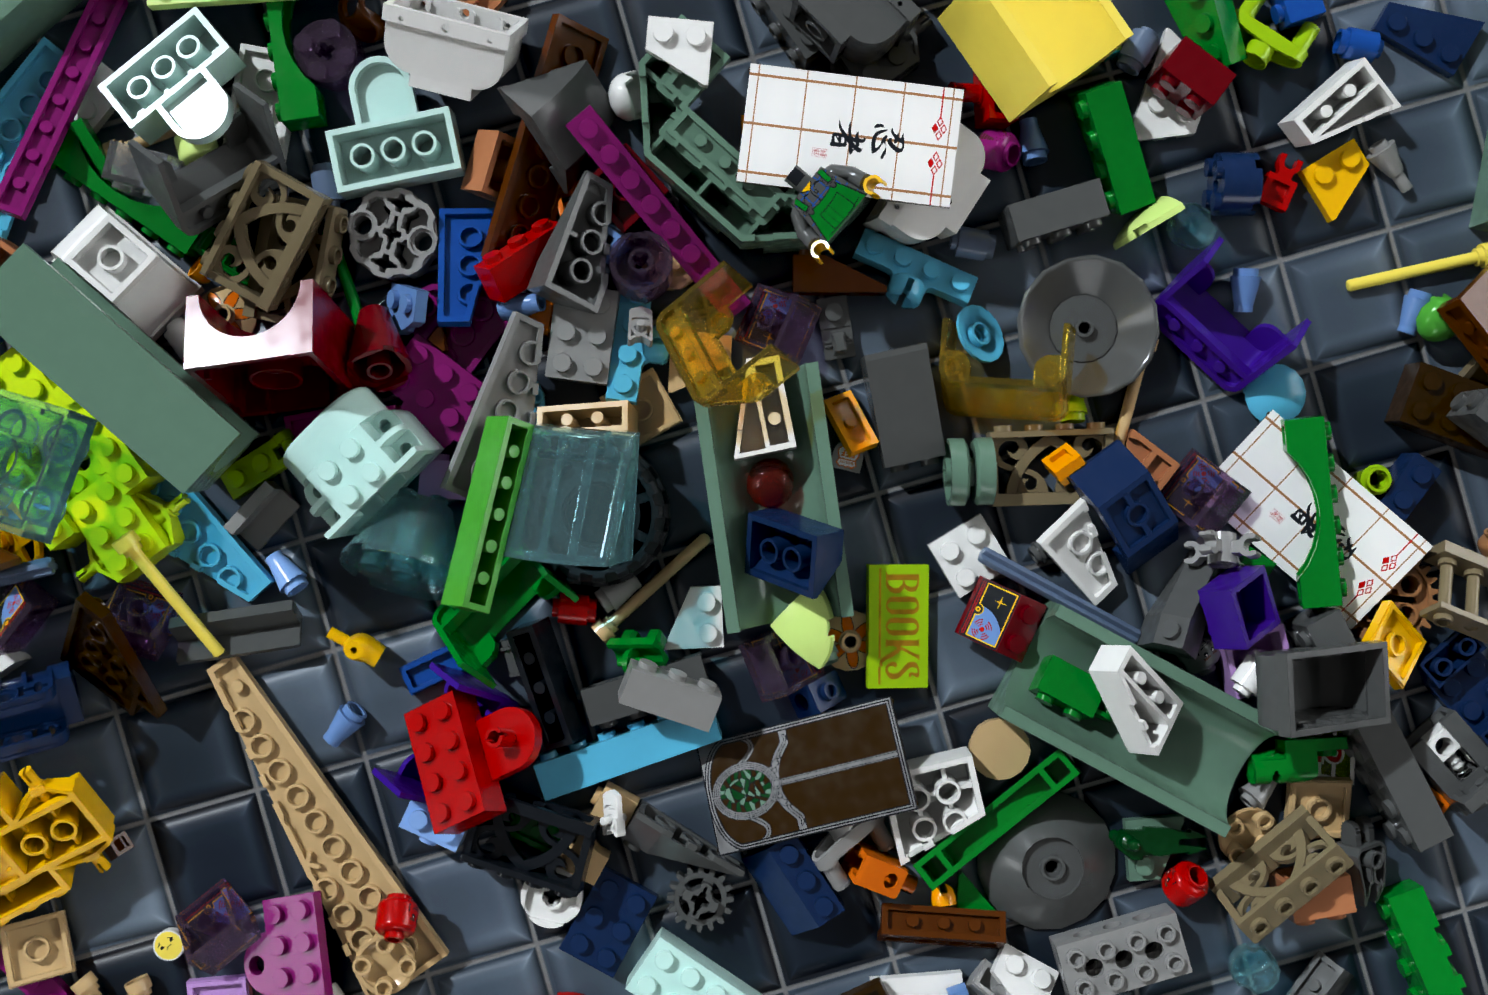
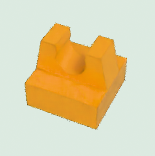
(1063, 463)

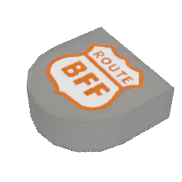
(842, 461)

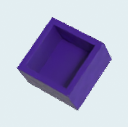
(1239, 607)

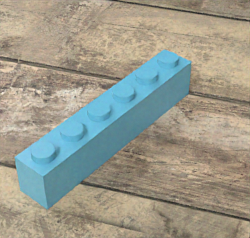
(617, 754)

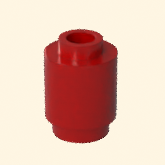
(574, 613)

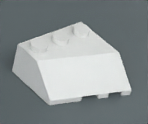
(947, 801)

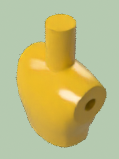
(359, 646)

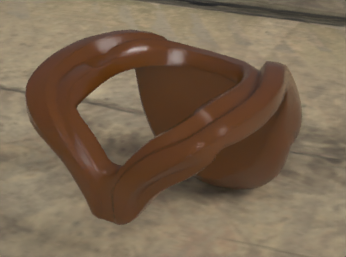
(363, 23)

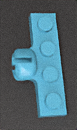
(913, 272)
(629, 361)

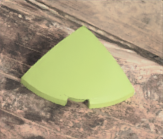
(1148, 218)
(806, 628)

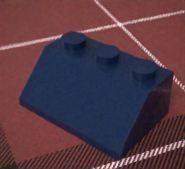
(792, 550)
(794, 885)

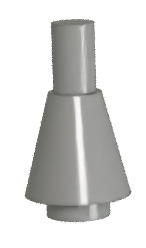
(1387, 159)
(1256, 795)

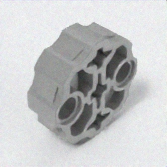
(366, 247)

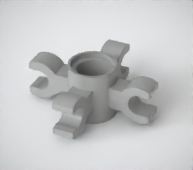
(1221, 549)

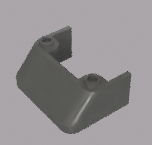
(201, 191)

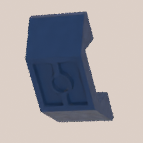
(1127, 504)
(1459, 679)

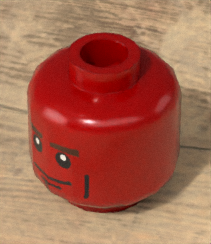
(1185, 883)
(396, 917)

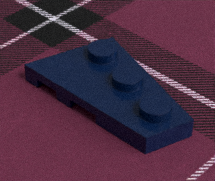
(1428, 35)

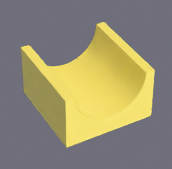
(1032, 46)

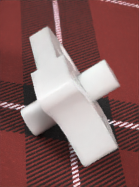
(614, 818)

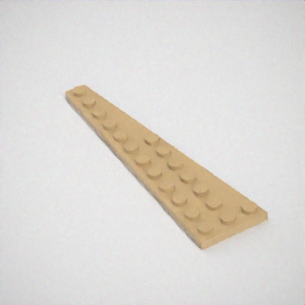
(316, 820)

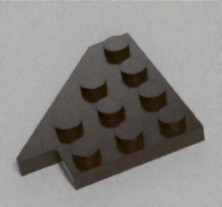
(106, 658)

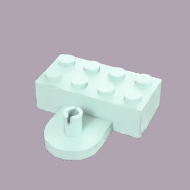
(177, 83)
(391, 138)
(679, 969)

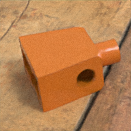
(877, 871)

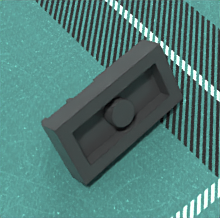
(836, 328)

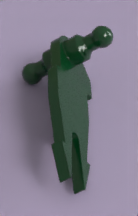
(1153, 841)

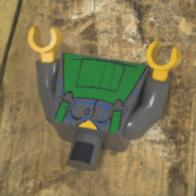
(827, 202)

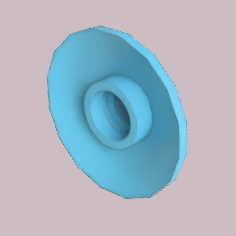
(979, 333)

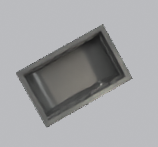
(854, 28)
(1323, 688)

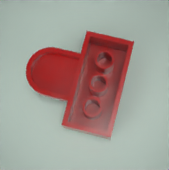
(467, 756)

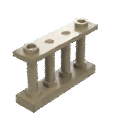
(1474, 569)

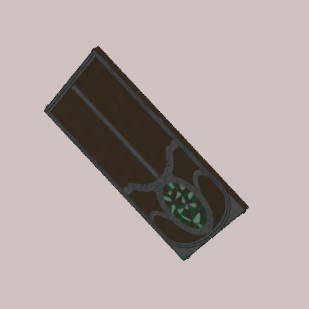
(807, 776)

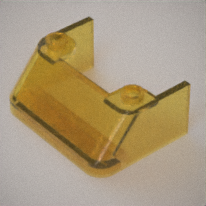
(692, 334)
(1039, 399)

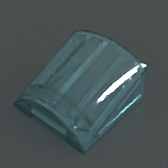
(576, 497)

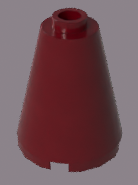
(377, 351)

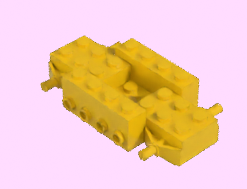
(46, 837)

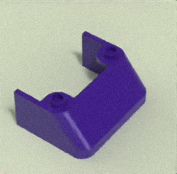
(1213, 335)
(407, 782)

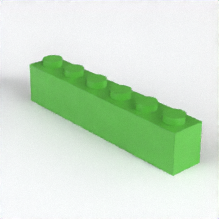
(487, 514)

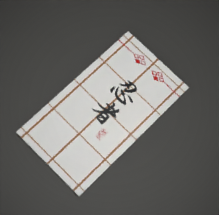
(873, 124)
(1283, 513)

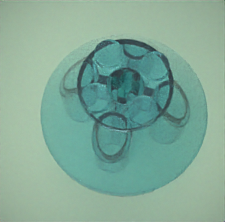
(405, 546)

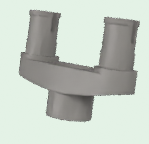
(840, 841)

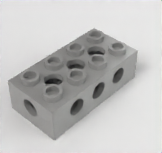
(1135, 967)

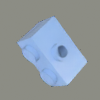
(418, 821)

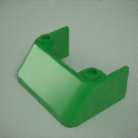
(472, 634)

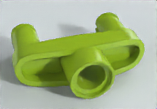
(1268, 45)

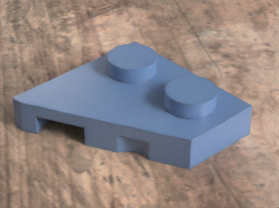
(407, 307)

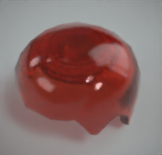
(770, 483)

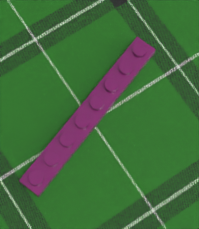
(59, 106)
(645, 197)

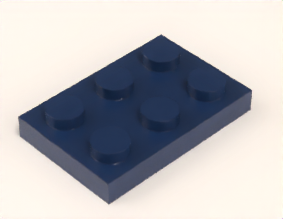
(608, 921)

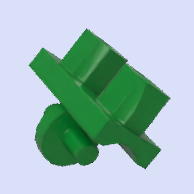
(635, 647)

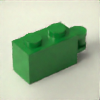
(1069, 689)

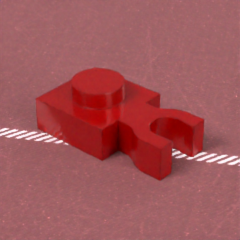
(1278, 186)

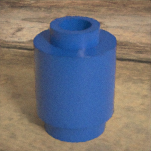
(1357, 43)

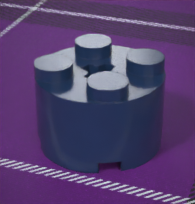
(1232, 183)

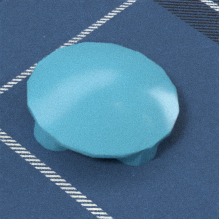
(1276, 389)

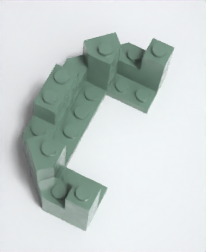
(704, 165)

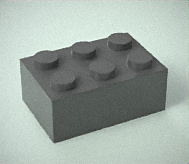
(1053, 216)

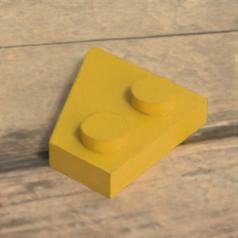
(1334, 178)

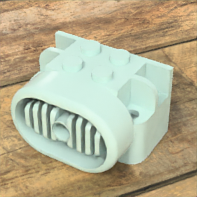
(358, 459)

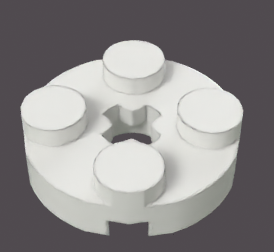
(550, 914)

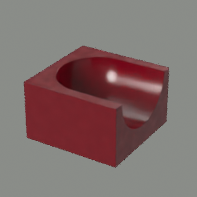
(278, 370)

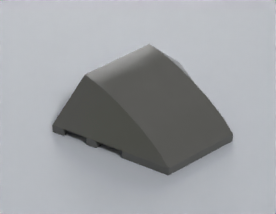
(549, 104)

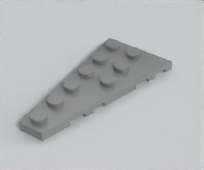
(506, 391)

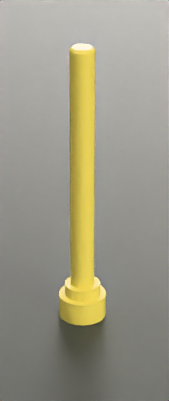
(1477, 256)
(131, 547)

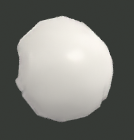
(625, 96)

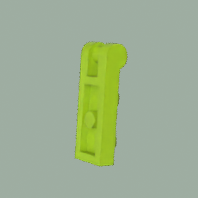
(257, 466)

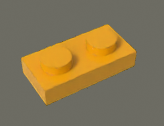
(850, 423)

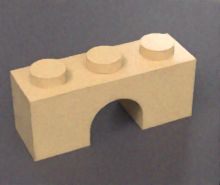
(600, 854)

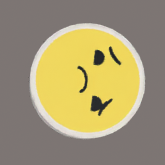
(168, 944)

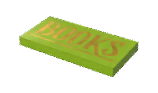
(897, 625)

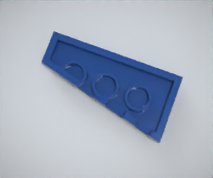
(459, 249)

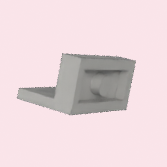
(263, 514)

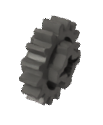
(711, 902)

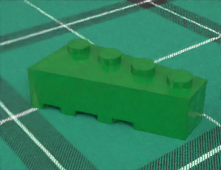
(1211, 26)
(1113, 145)
(1414, 937)

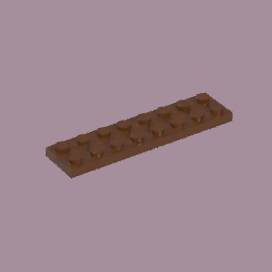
(528, 186)

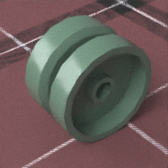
(970, 471)

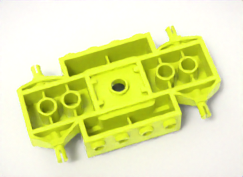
(106, 496)

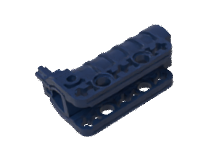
(38, 711)

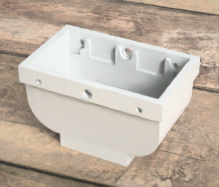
(447, 48)
(918, 223)
(127, 270)

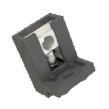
(1468, 784)

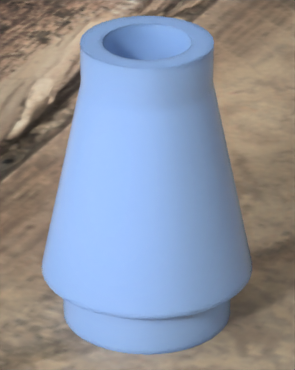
(287, 575)

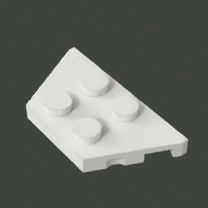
(1156, 117)

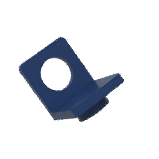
(820, 694)

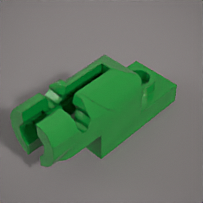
(1292, 759)

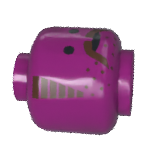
(1001, 150)

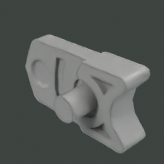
(640, 326)

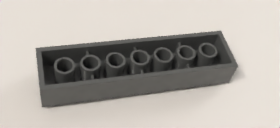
(1379, 751)

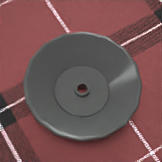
(1111, 304)
(1016, 871)

